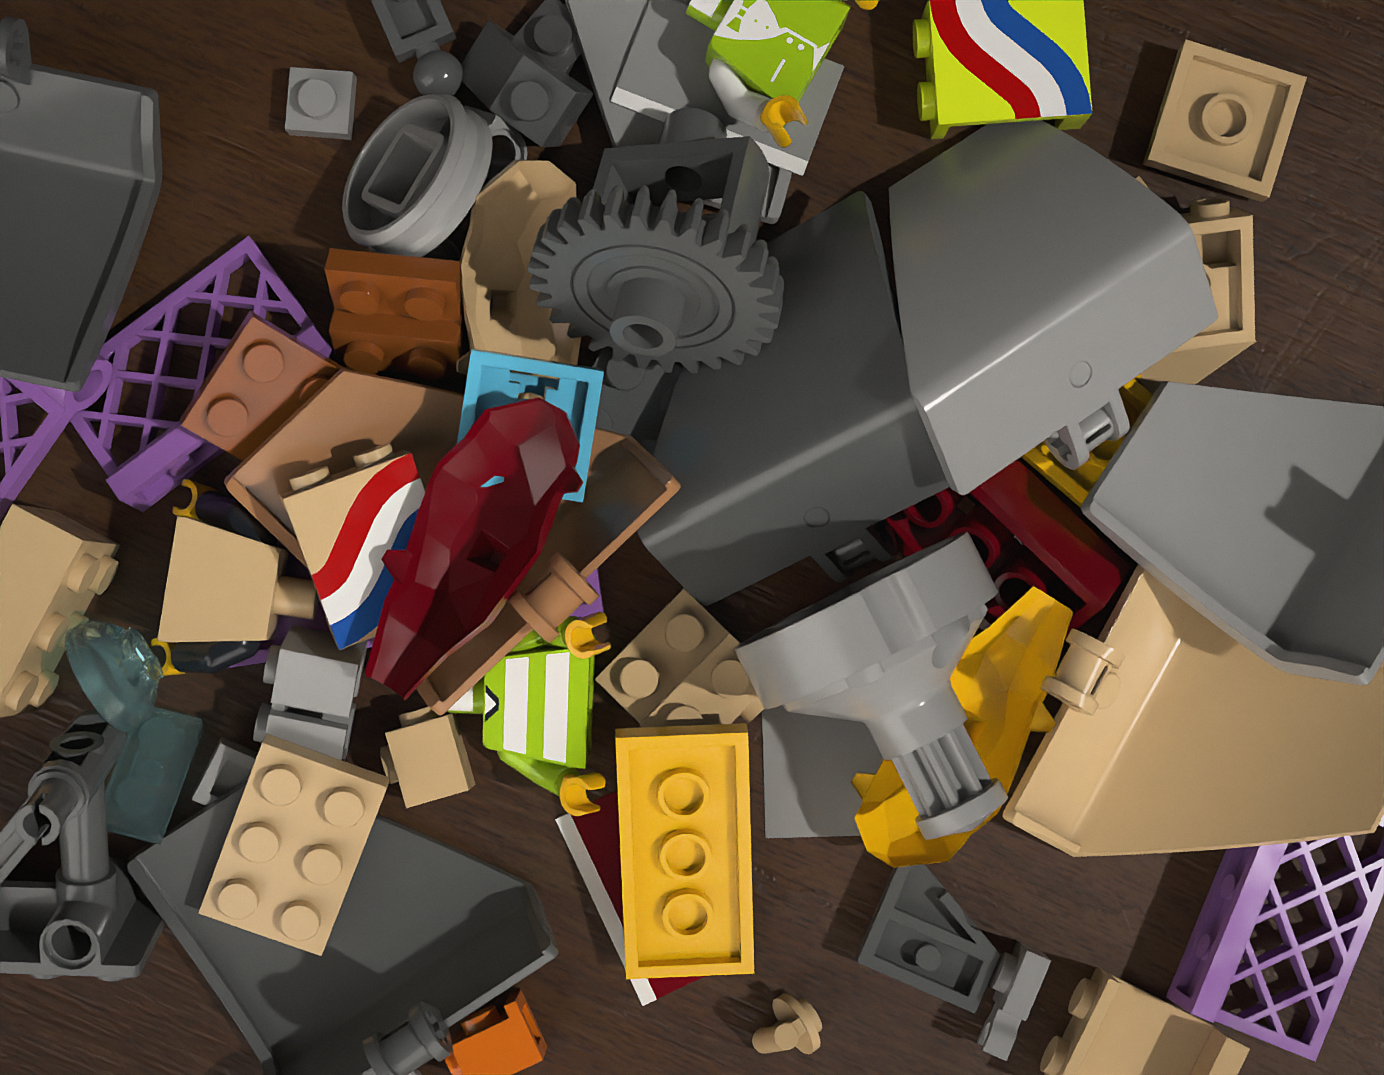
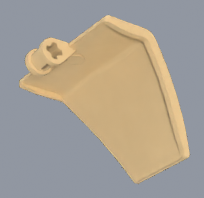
(1196, 742)

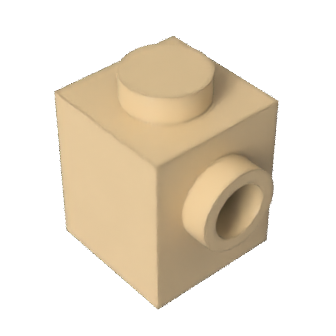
(427, 757)

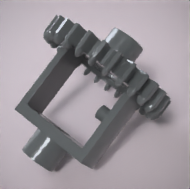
(660, 276)

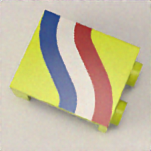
(1002, 63)

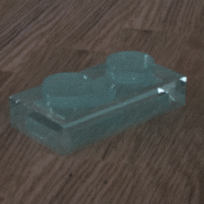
(151, 775)

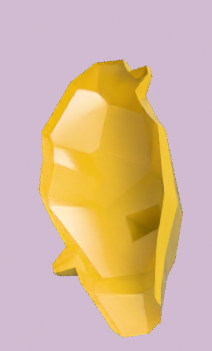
(1003, 702)

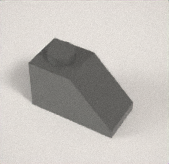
(523, 86)

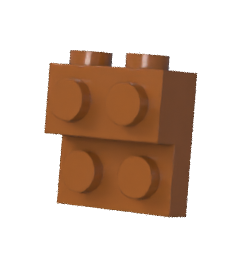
(397, 314)

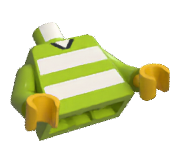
(542, 710)

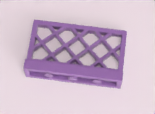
(179, 452)
(1228, 921)

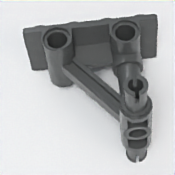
(91, 913)

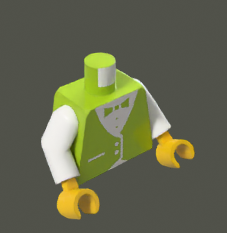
(768, 55)

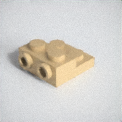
(1227, 255)
(682, 671)

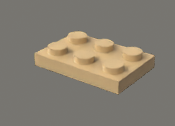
(294, 844)

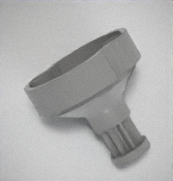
(887, 660)

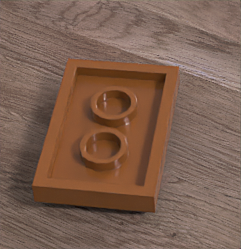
(255, 387)

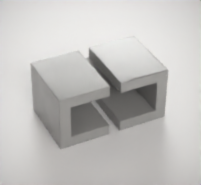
(312, 691)

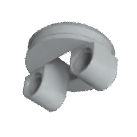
(464, 153)

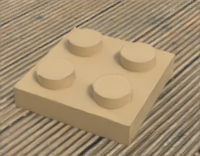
(1224, 120)

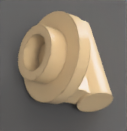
(796, 1027)

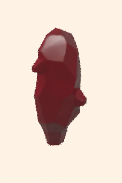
(473, 540)

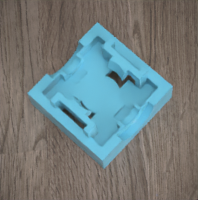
(576, 394)

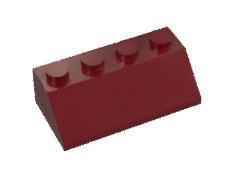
(1023, 541)

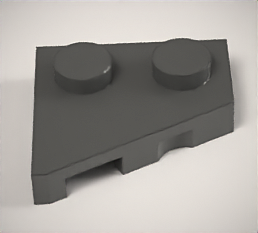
(928, 940)

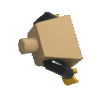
(224, 586)

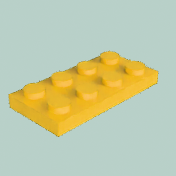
(685, 850)

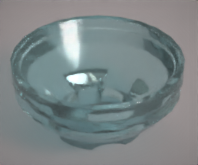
(115, 671)

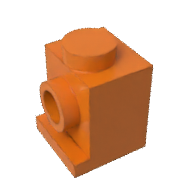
(497, 1041)

